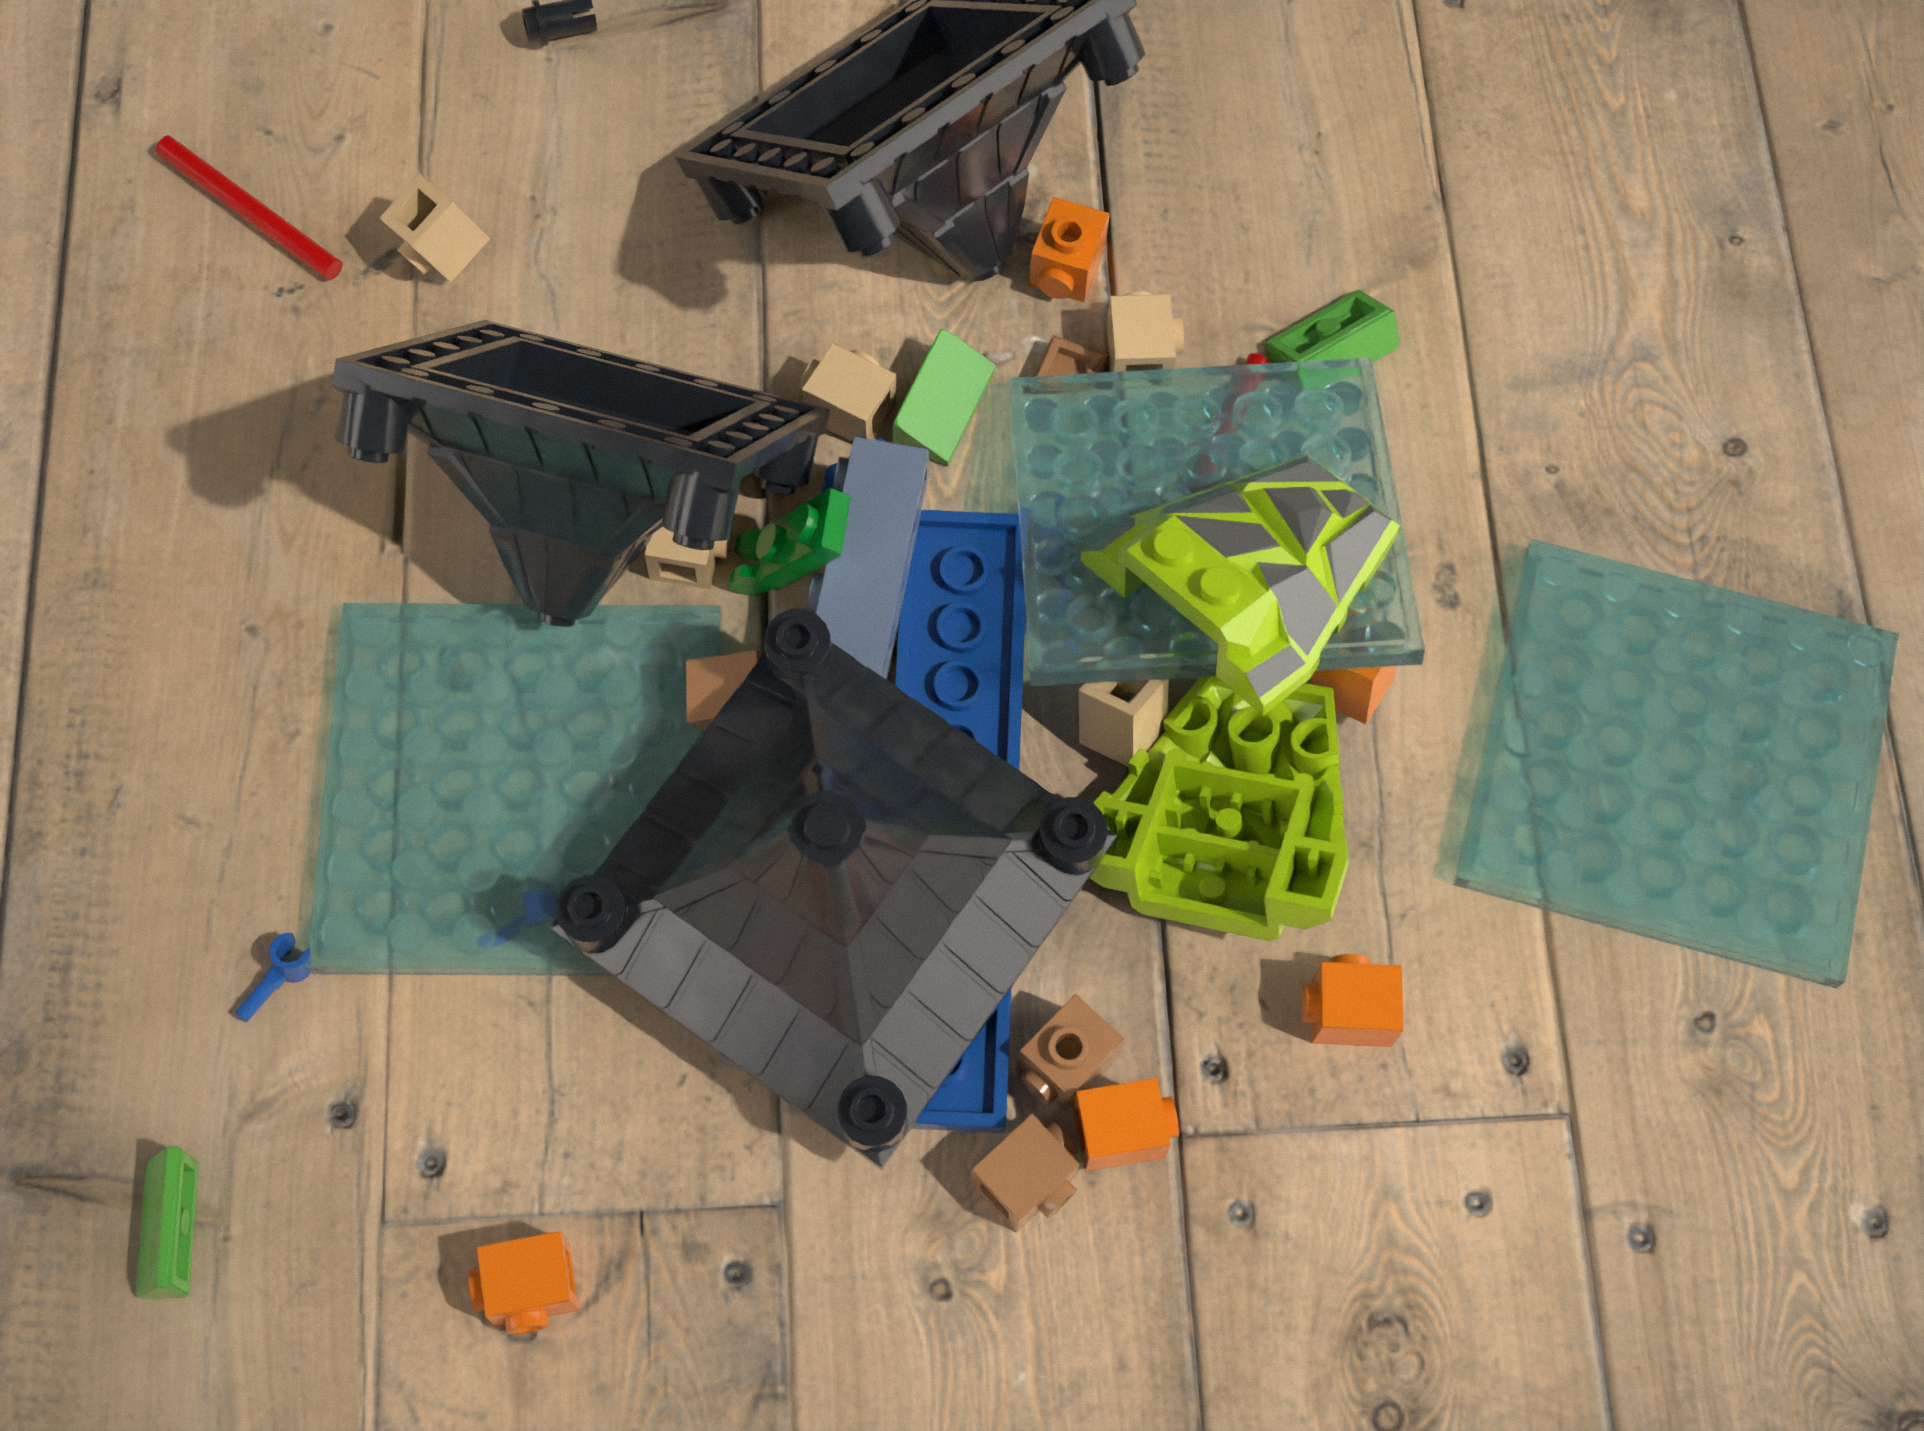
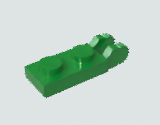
(791, 545)

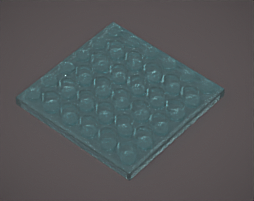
(1139, 439)
(1681, 763)
(487, 773)

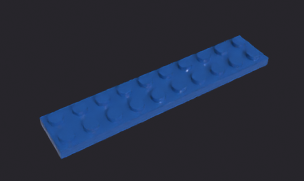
(965, 663)

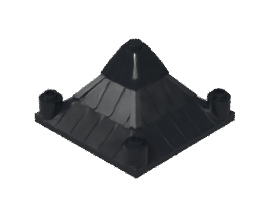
(919, 125)
(573, 448)
(835, 888)

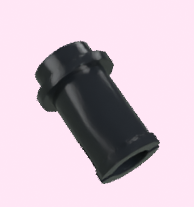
(555, 20)

